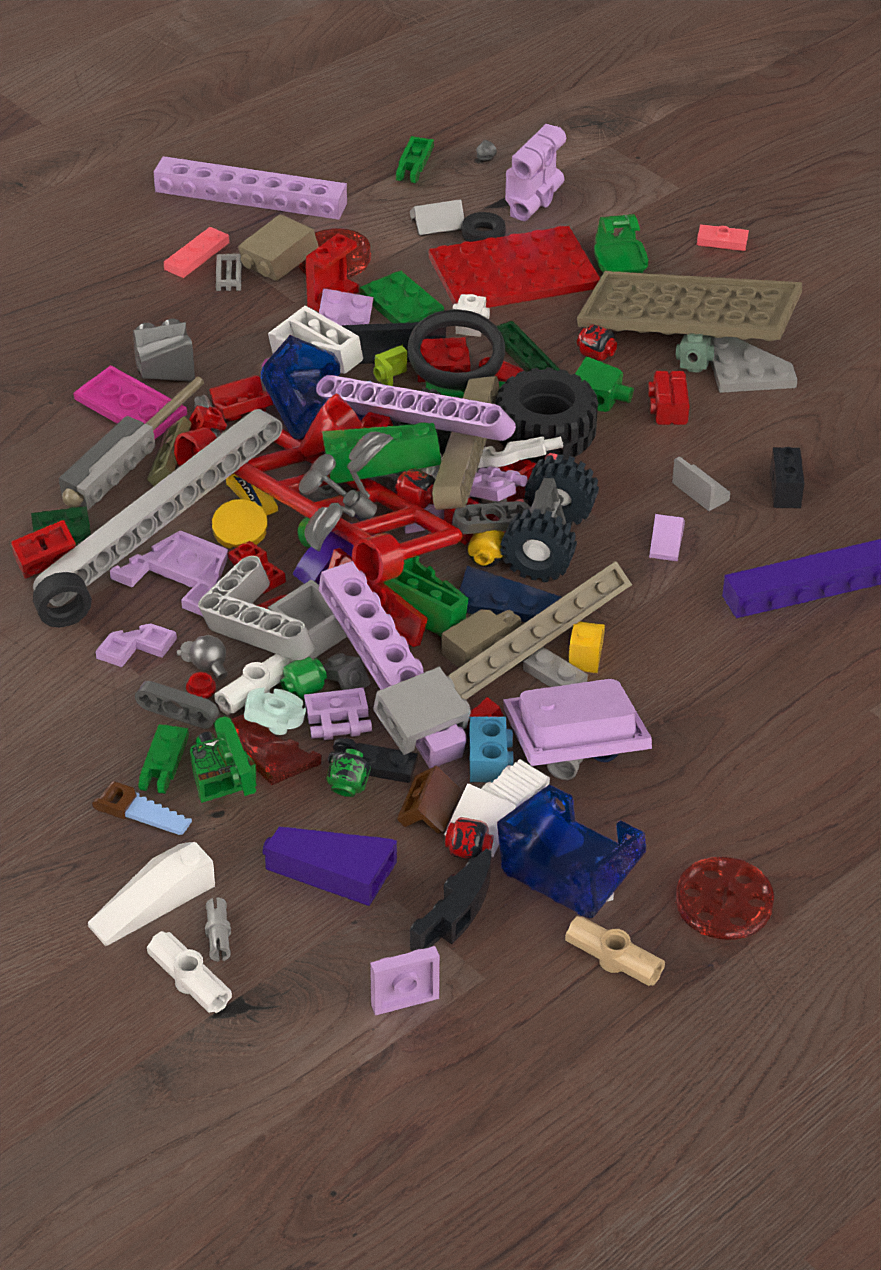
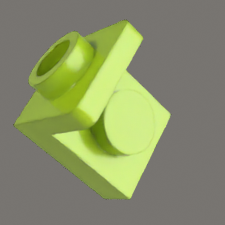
(390, 364)

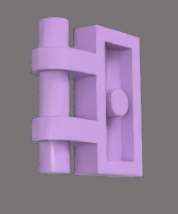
(496, 484)
(337, 706)

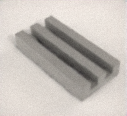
(229, 282)

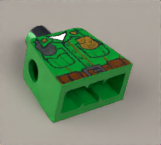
(210, 769)

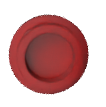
(201, 685)

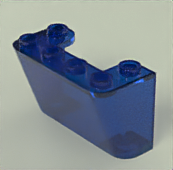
(563, 857)

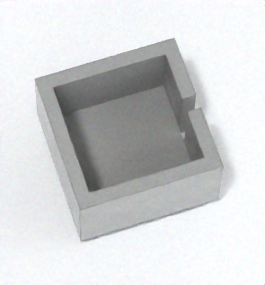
(311, 608)

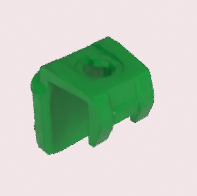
(623, 251)

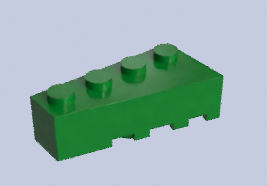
(411, 448)

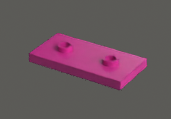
(120, 395)

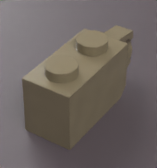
(477, 634)

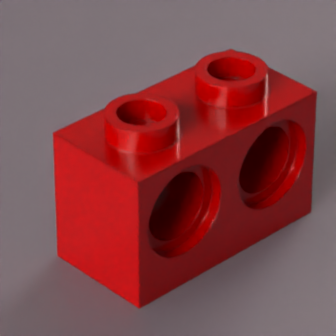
(42, 548)

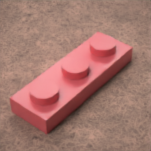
(196, 252)

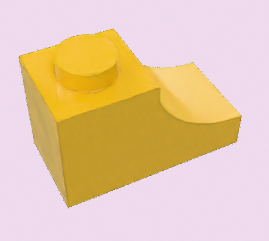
(586, 646)

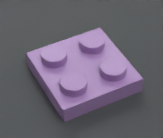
(345, 307)
(405, 980)

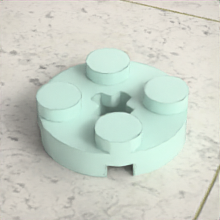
(274, 710)

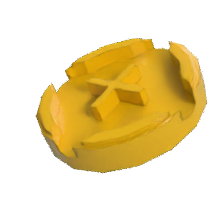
(239, 523)

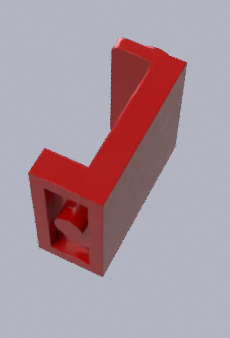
(328, 269)

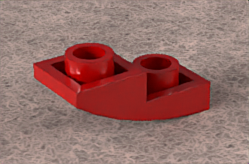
(275, 575)

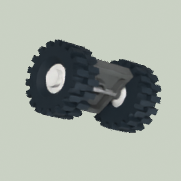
(541, 537)

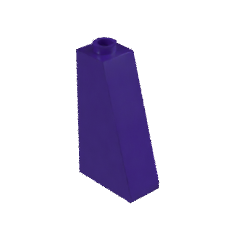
(332, 861)

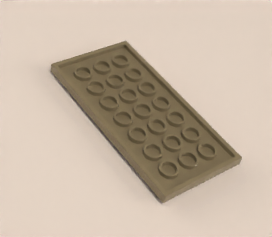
(691, 305)

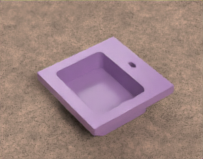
(576, 722)

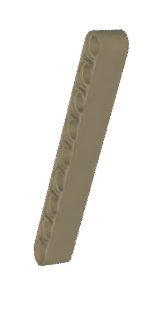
(463, 453)

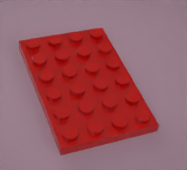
(515, 267)

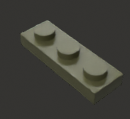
(165, 459)

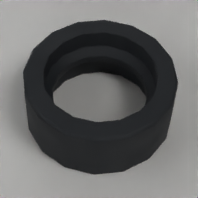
(57, 584)

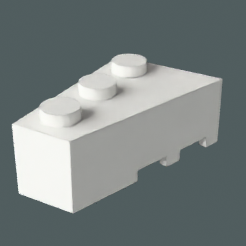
(322, 332)

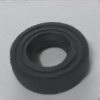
(483, 219)

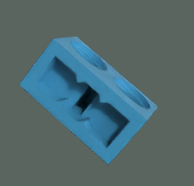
(488, 748)

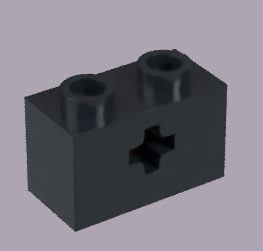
(786, 477)

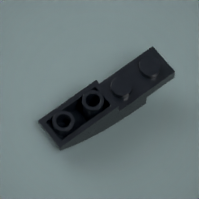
(461, 903)

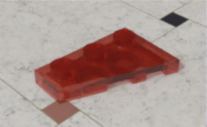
(273, 756)

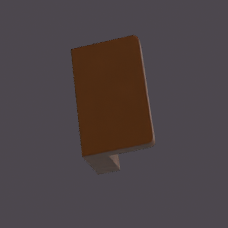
(430, 799)

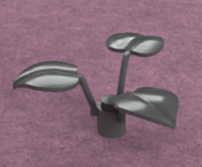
(356, 502)

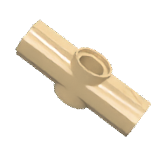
(615, 950)

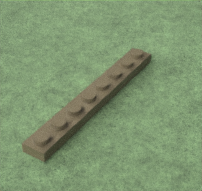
(539, 630)

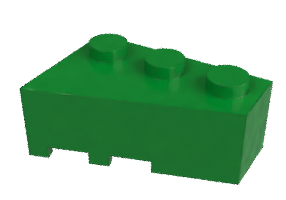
(430, 596)

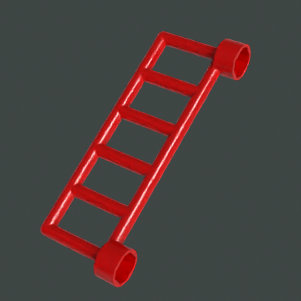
(376, 556)

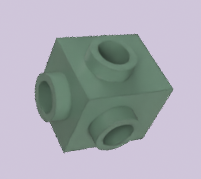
(697, 344)

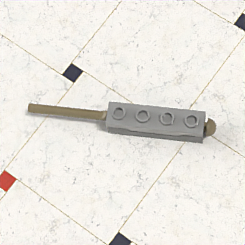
(116, 454)

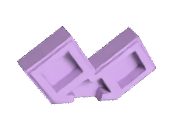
(149, 638)

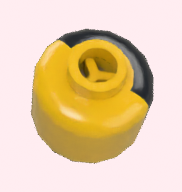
(485, 548)

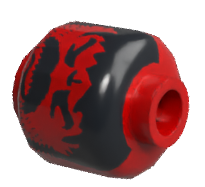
(596, 342)
(415, 487)
(468, 838)

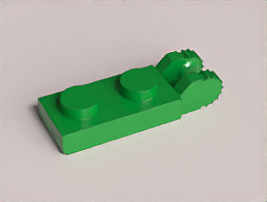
(414, 158)
(234, 753)
(163, 757)

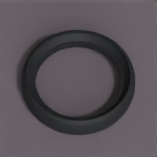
(460, 318)

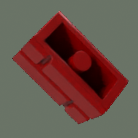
(669, 398)

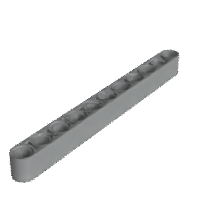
(166, 500)

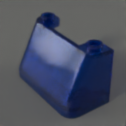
(292, 382)

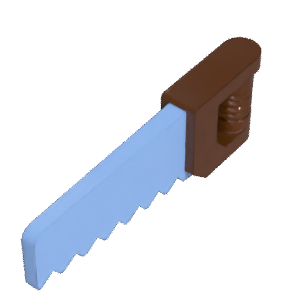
(139, 809)

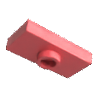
(722, 237)

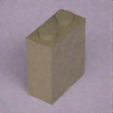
(278, 247)

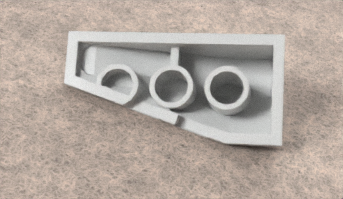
(154, 891)

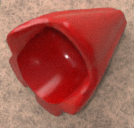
(334, 415)

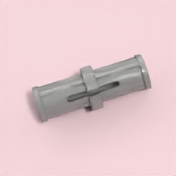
(218, 929)

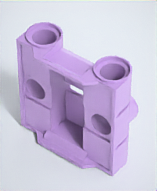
(534, 173)

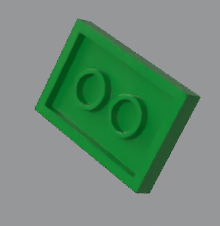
(400, 298)

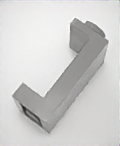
(420, 708)

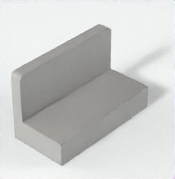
(438, 217)
(698, 485)

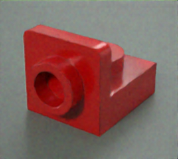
(207, 418)

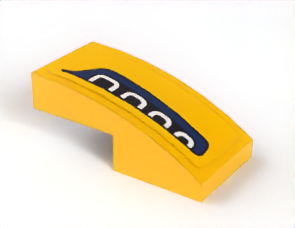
(249, 492)

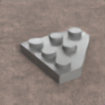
(748, 368)

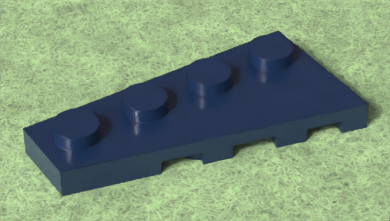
(501, 594)

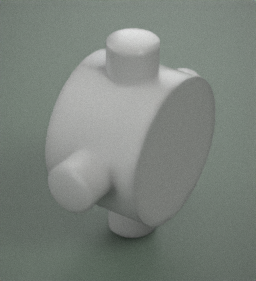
(185, 651)

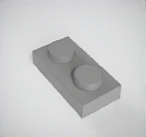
(553, 669)

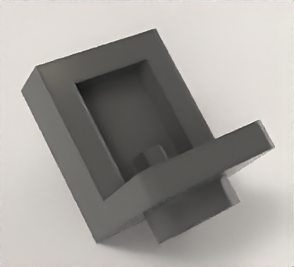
(347, 670)

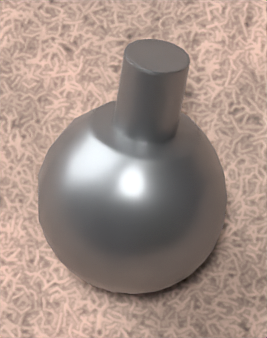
(208, 655)

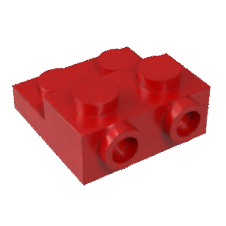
(446, 354)

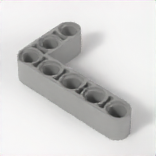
(231, 613)

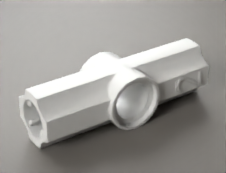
(254, 676)
(189, 972)

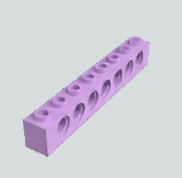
(250, 187)
(382, 649)

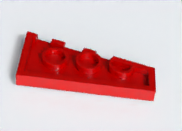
(407, 619)

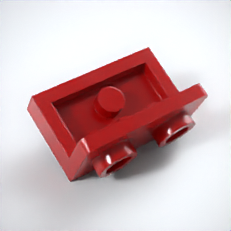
(240, 397)

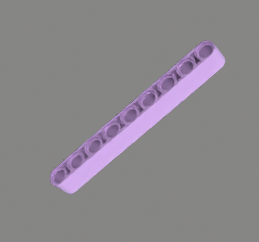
(416, 406)

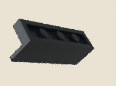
(383, 337)

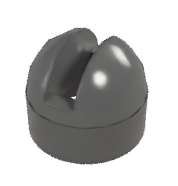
(486, 150)

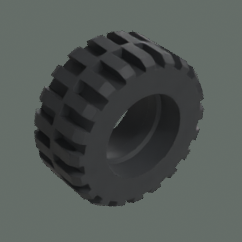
(549, 407)

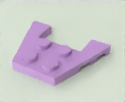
(182, 559)

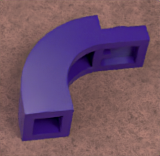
(316, 561)

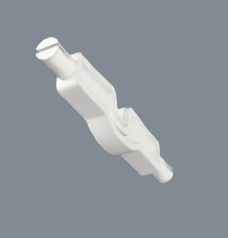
(518, 450)

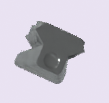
(164, 351)

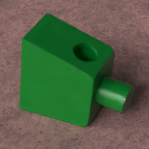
(605, 382)

